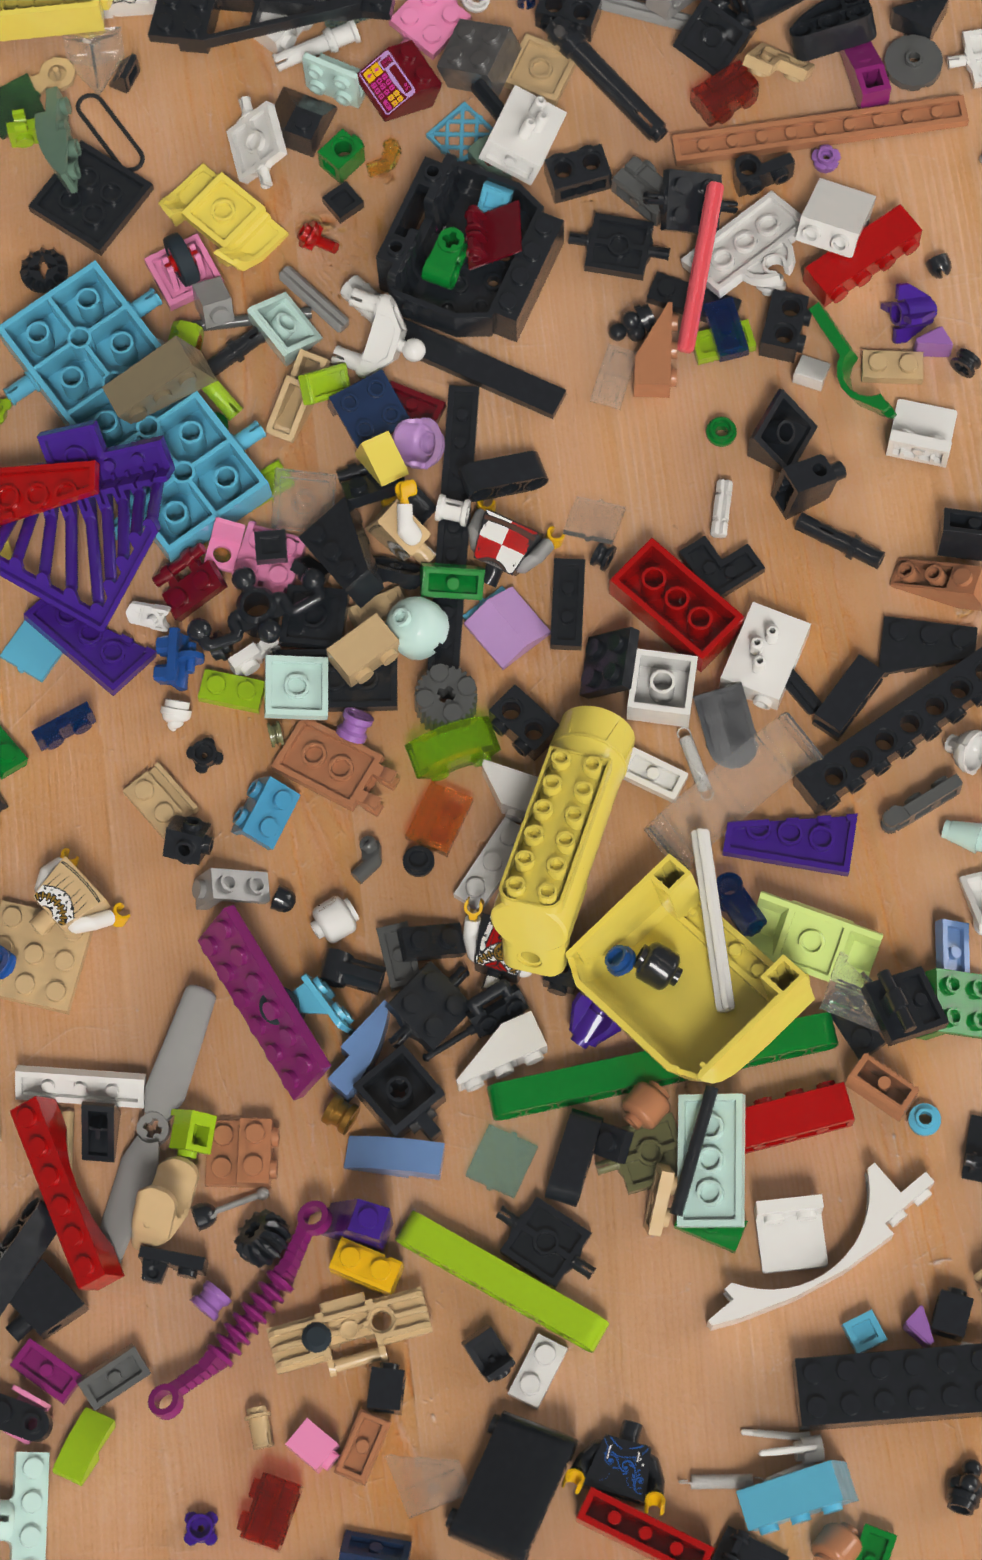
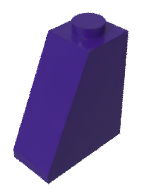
(361, 1223)

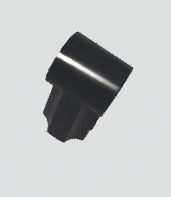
(343, 970)

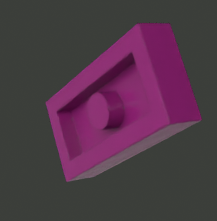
(46, 1371)

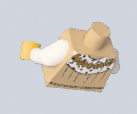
(399, 528)
(71, 900)

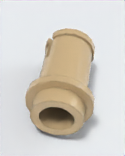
(259, 1427)

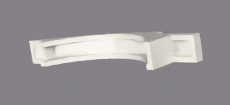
(883, 1207)

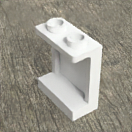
(835, 217)

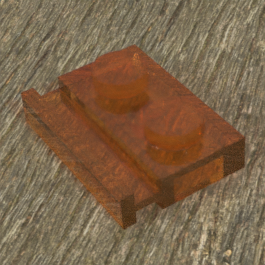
(439, 818)

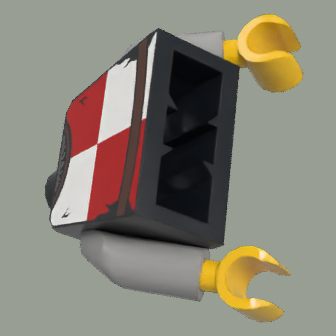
(507, 544)

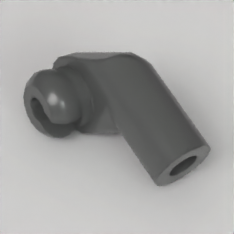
(371, 859)

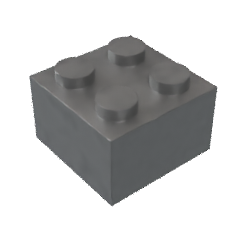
(477, 53)

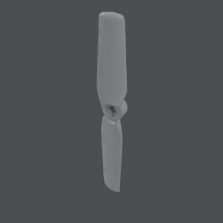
(163, 1092)

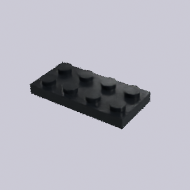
(376, 694)

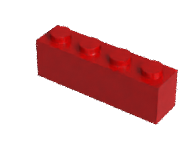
(876, 250)
(797, 1116)
(638, 1530)

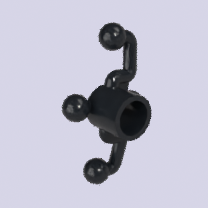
(264, 626)

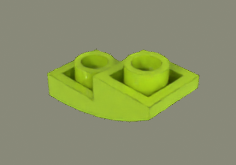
(82, 1446)

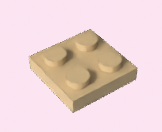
(541, 69)

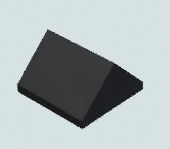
(781, 433)

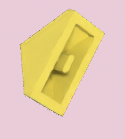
(382, 459)

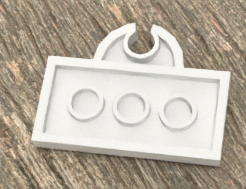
(751, 245)

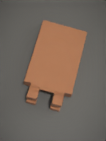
(334, 767)

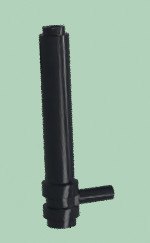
(574, 46)

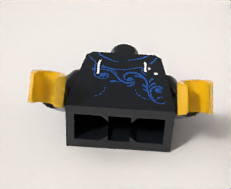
(620, 1469)

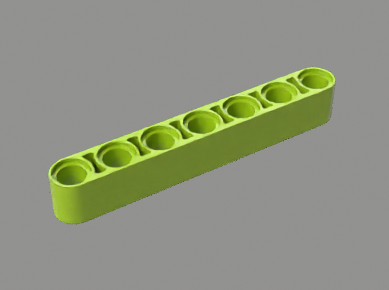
(502, 1281)

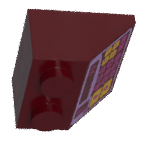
(399, 81)

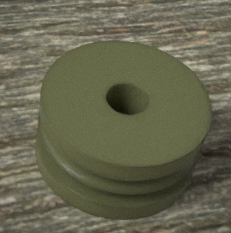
(275, 734)

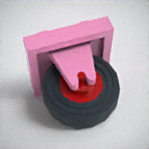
(179, 267)

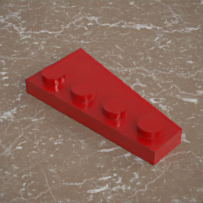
(45, 487)

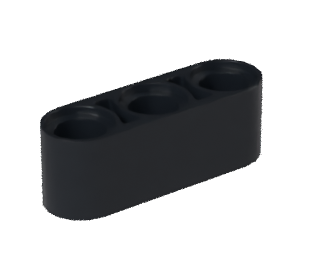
(503, 476)
(574, 1157)

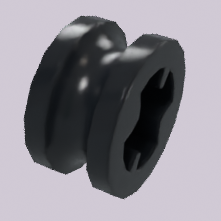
(965, 363)
(603, 556)

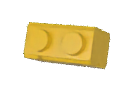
(366, 1267)

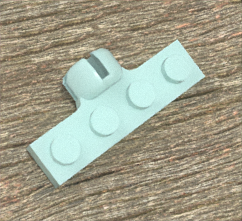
(26, 1511)

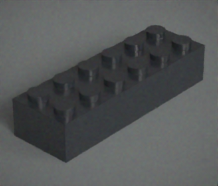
(888, 1387)

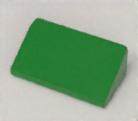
(451, 581)

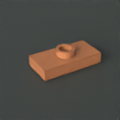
(362, 1447)

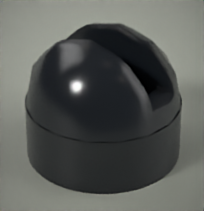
(938, 264)
(283, 900)

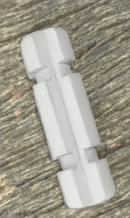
(721, 508)

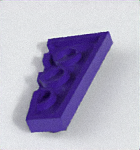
(101, 654)
(807, 844)

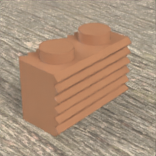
(882, 1087)

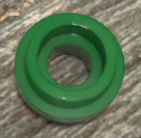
(721, 423)

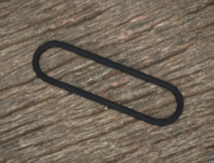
(92, 95)

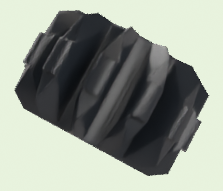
(262, 1238)

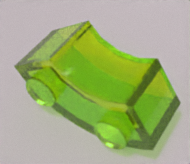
(452, 748)

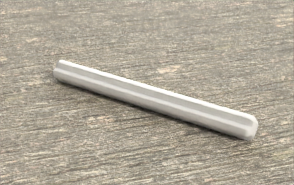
(712, 920)

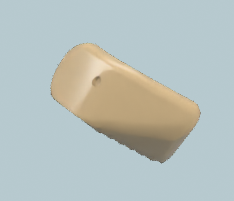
(165, 1203)

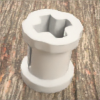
(452, 510)

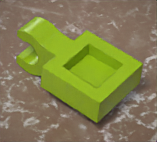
(21, 131)

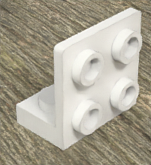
(922, 433)
(791, 1233)

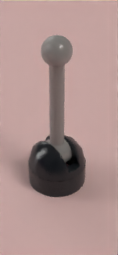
(206, 1214)

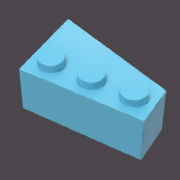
(797, 1496)

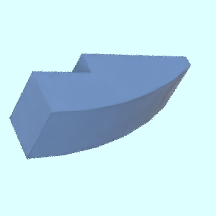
(361, 1052)
(395, 1156)

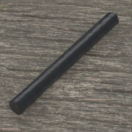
(694, 1150)

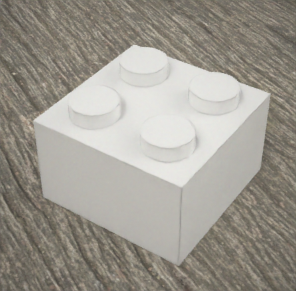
(662, 688)

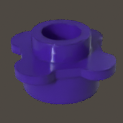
(194, 1521)

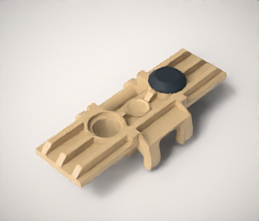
(344, 1320)

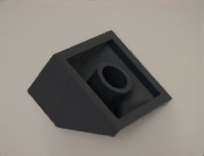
(303, 120)

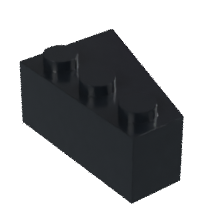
(345, 552)

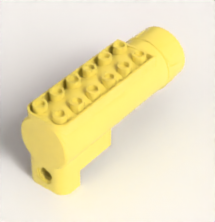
(560, 839)

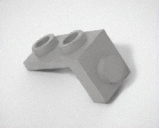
(231, 886)

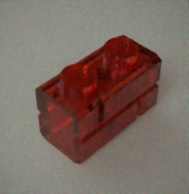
(724, 94)
(270, 1511)

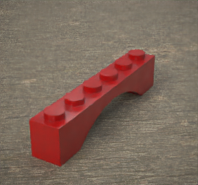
(84, 1244)

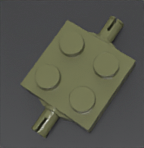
(646, 1150)

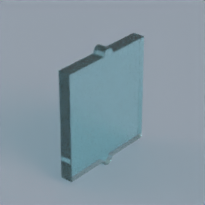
(501, 1161)

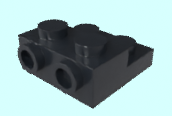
(715, 35)

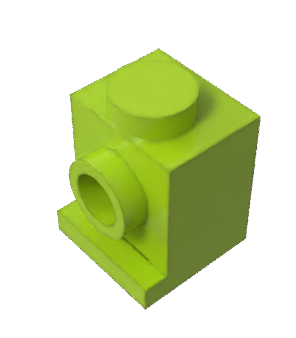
(192, 1132)

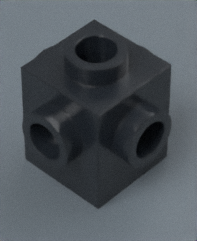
(188, 840)

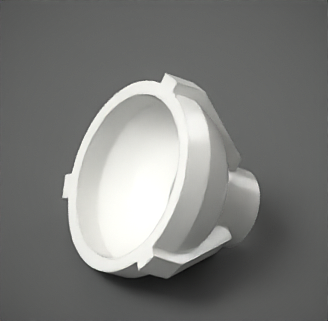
(966, 750)

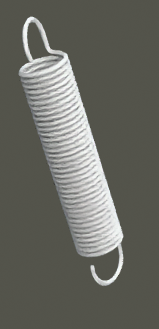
(692, 756)
(720, 1481)

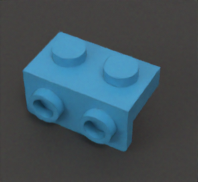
(265, 811)

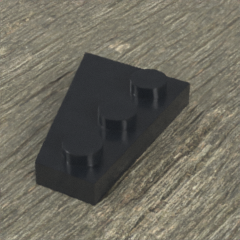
(923, 644)

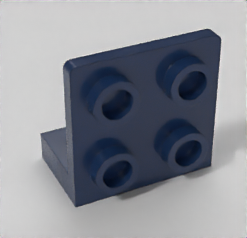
(368, 408)

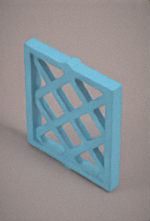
(449, 120)

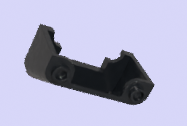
(511, 1487)

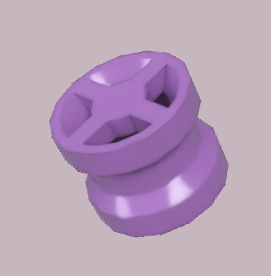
(354, 725)
(211, 1300)

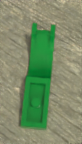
(846, 362)

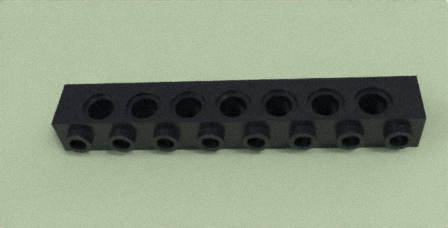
(822, 795)

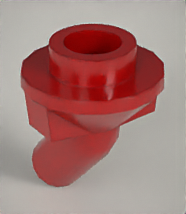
(310, 236)

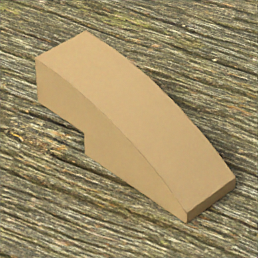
(289, 410)

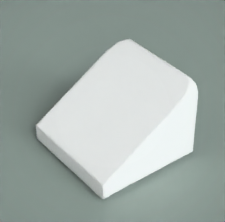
(811, 372)

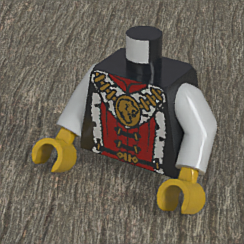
(485, 949)

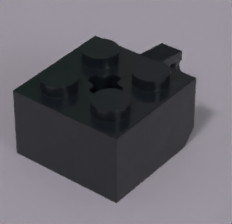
(399, 1114)

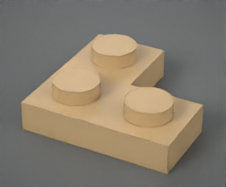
(767, 59)

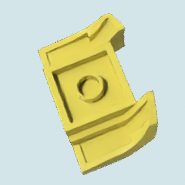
(225, 217)

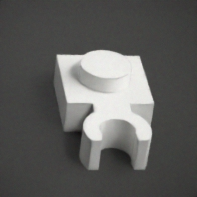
(249, 658)

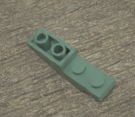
(56, 140)

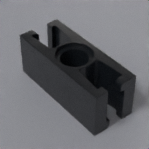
(848, 697)

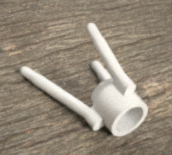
(807, 1449)

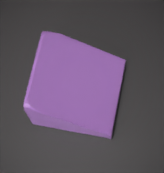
(934, 343)
(918, 1328)

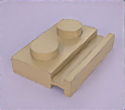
(159, 798)

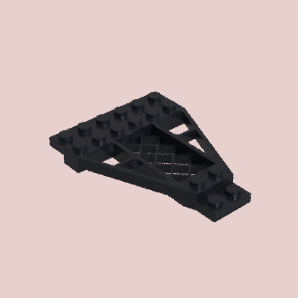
(194, 21)

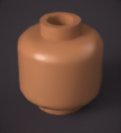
(646, 1105)
(837, 1543)

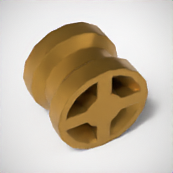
(340, 1114)

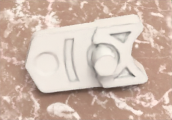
(148, 615)

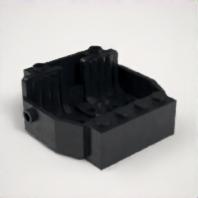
(472, 305)

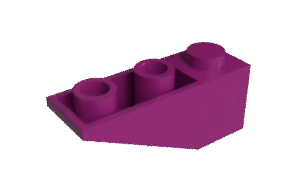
(866, 75)

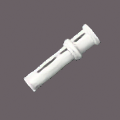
(330, 40)

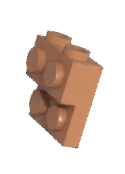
(243, 1154)

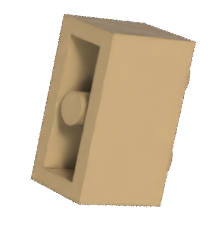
(364, 650)

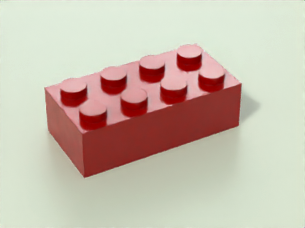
(676, 604)

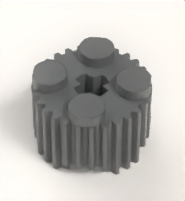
(445, 683)

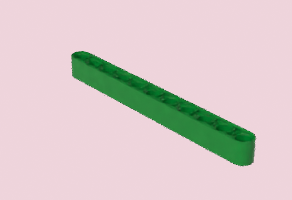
(621, 1074)

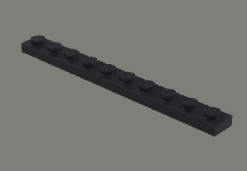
(453, 538)

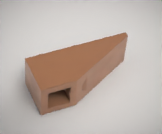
(653, 360)
(941, 582)

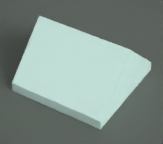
(283, 327)

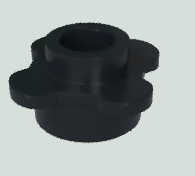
(204, 746)

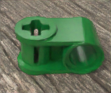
(445, 263)

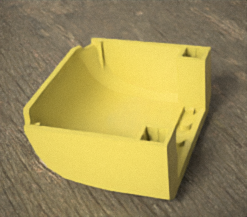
(681, 1021)

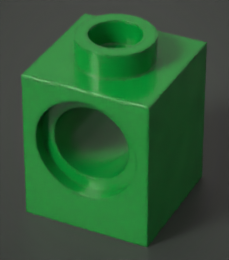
(342, 166)

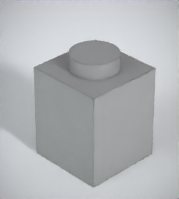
(213, 302)

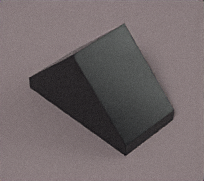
(919, 17)
(99, 1131)

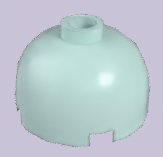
(418, 626)

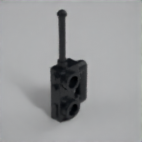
(487, 1020)

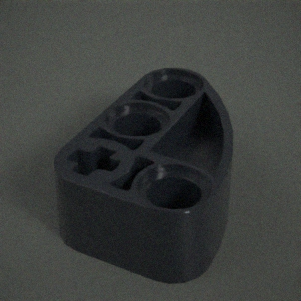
(832, 28)

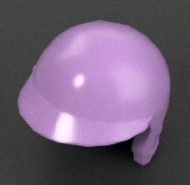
(419, 442)

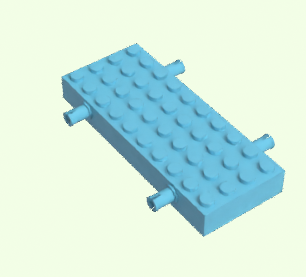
(88, 336)

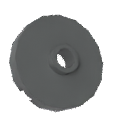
(909, 74)

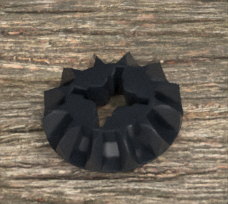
(32, 277)

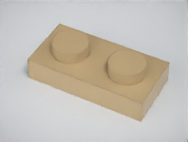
(892, 367)
(657, 1210)

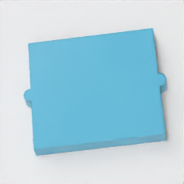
(31, 652)

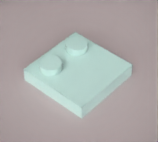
(296, 687)

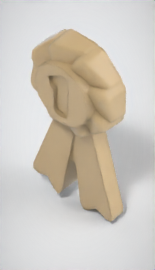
(54, 73)

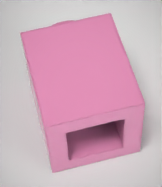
(314, 1446)

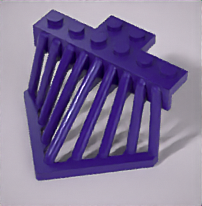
(121, 470)

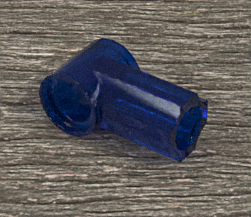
(739, 905)

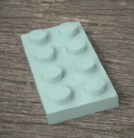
(719, 1178)

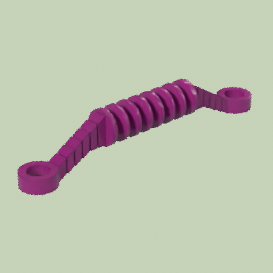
(218, 1357)

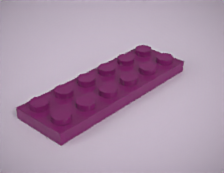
(248, 977)

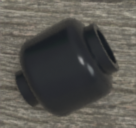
(657, 966)

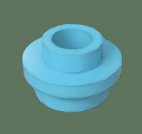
(920, 1128)

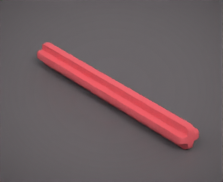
(700, 267)

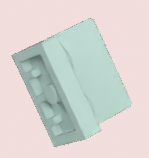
(333, 79)

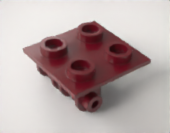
(492, 234)

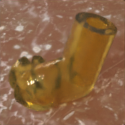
(388, 160)

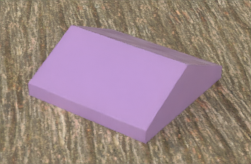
(506, 627)

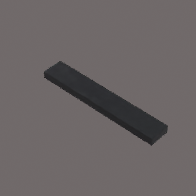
(487, 372)

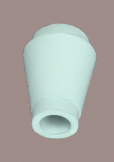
(964, 834)

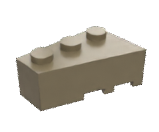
(159, 380)

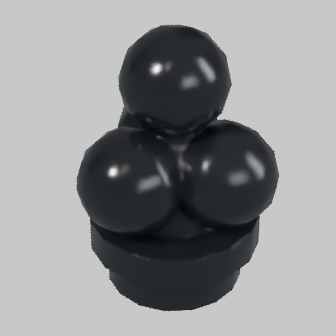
(633, 324)
(965, 1489)

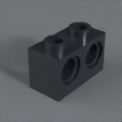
(570, 9)
(580, 179)
(786, 326)
(530, 718)

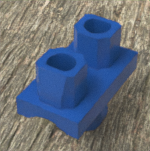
(181, 659)

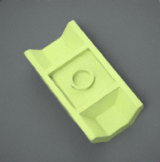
(813, 937)

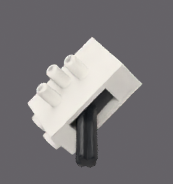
(521, 132)
(767, 659)

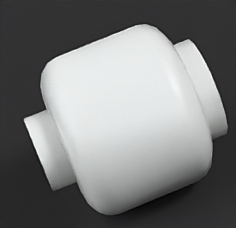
(334, 919)

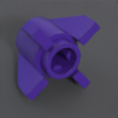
(911, 312)
(590, 1023)

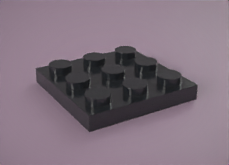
(101, 206)

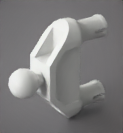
(385, 338)

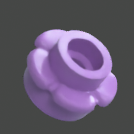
(825, 165)

